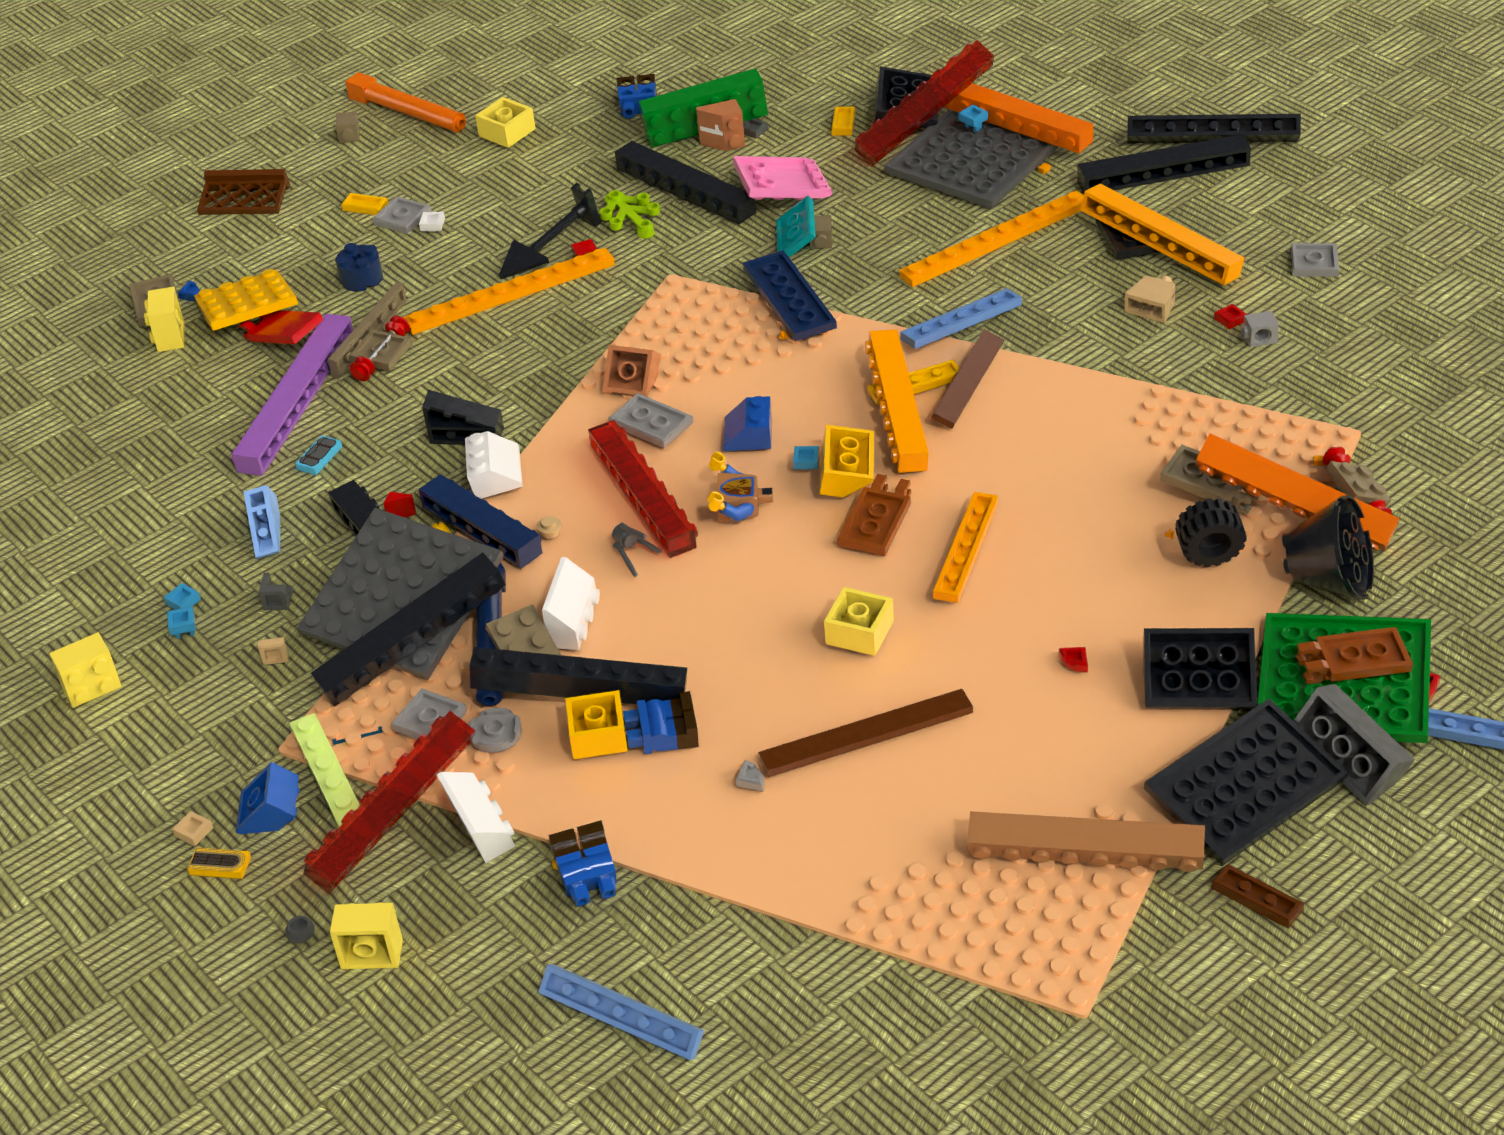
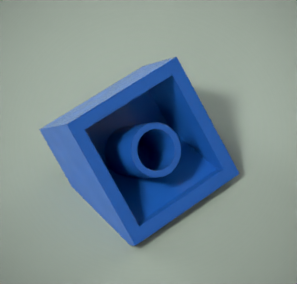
(749, 425)
(268, 801)

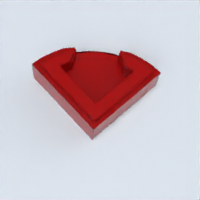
(1074, 658)

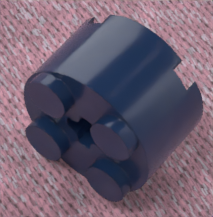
(359, 267)

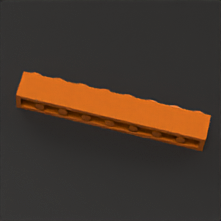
(1026, 118)
(1285, 486)

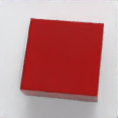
(583, 247)
(1230, 316)

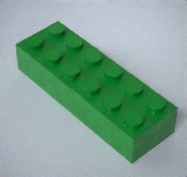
(674, 115)

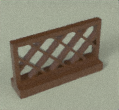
(242, 181)

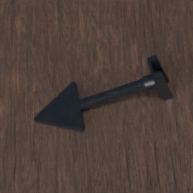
(524, 258)

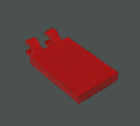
(281, 326)

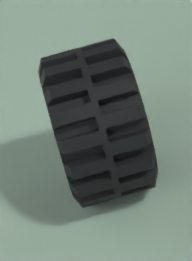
(1210, 532)

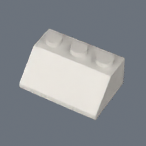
(492, 464)
(570, 605)
(478, 814)

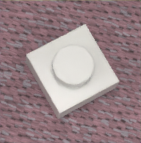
(432, 221)

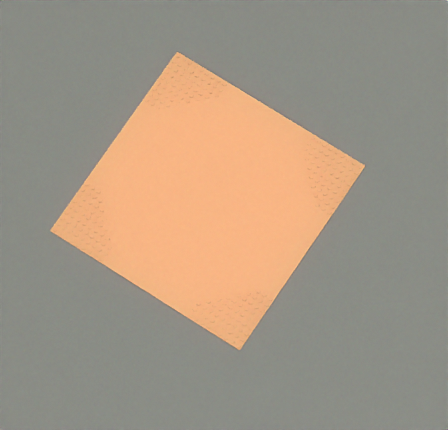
(880, 833)

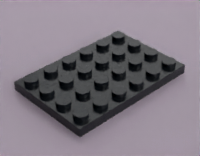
(1246, 780)

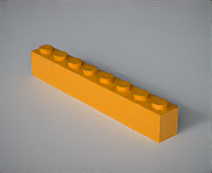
(1162, 234)
(897, 401)

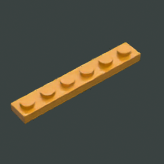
(965, 547)

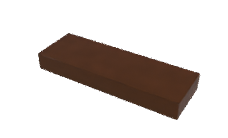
(1257, 896)

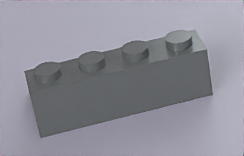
(1355, 742)

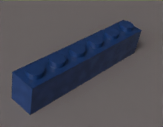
(480, 520)

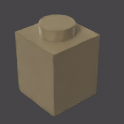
(347, 127)
(823, 233)

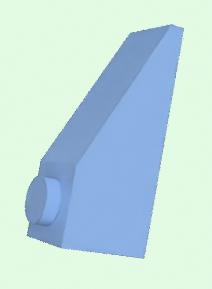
(263, 520)

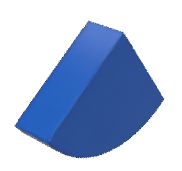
(188, 291)

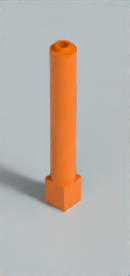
(365, 89)

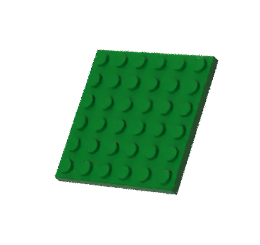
(1393, 701)

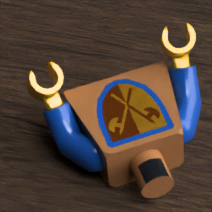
(736, 492)

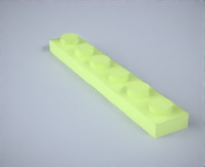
(324, 766)

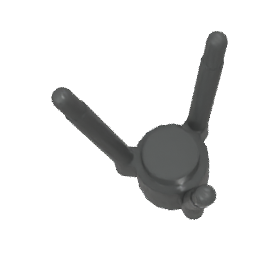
(626, 538)

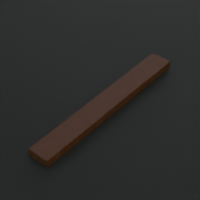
(865, 732)

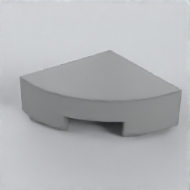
(750, 777)

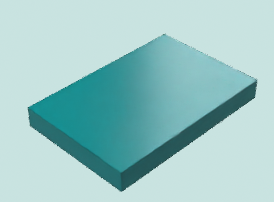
(796, 227)

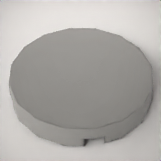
(495, 730)

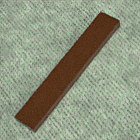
(967, 379)

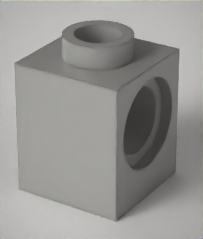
(1260, 329)

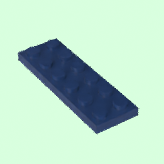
(789, 295)

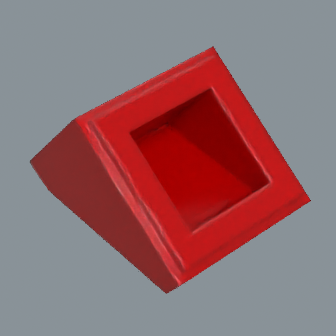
(400, 504)

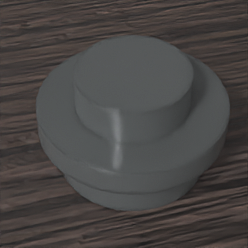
(299, 929)

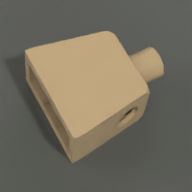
(1151, 298)

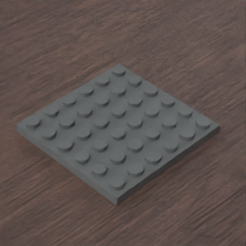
(969, 163)
(384, 572)

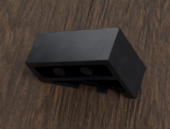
(454, 419)

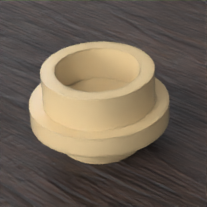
(549, 527)

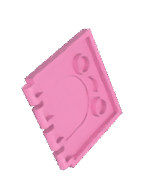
(781, 177)

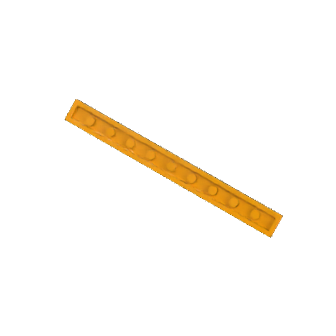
(992, 239)
(509, 290)

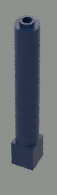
(486, 612)

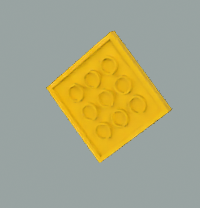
(245, 299)

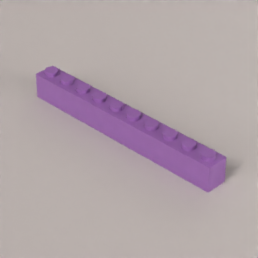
(290, 397)

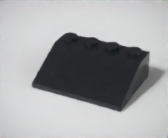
(893, 87)
(1199, 668)

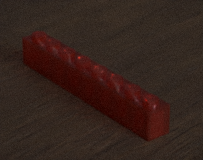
(923, 103)
(643, 489)
(388, 802)

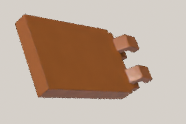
(876, 517)
(1354, 655)

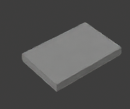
(651, 420)

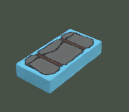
(318, 455)

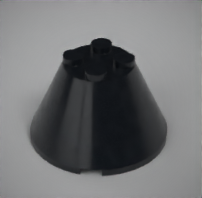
(1332, 551)

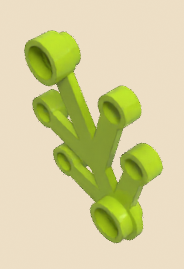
(618, 200)

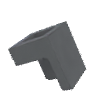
(274, 596)

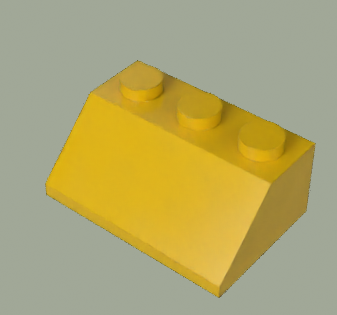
(846, 460)

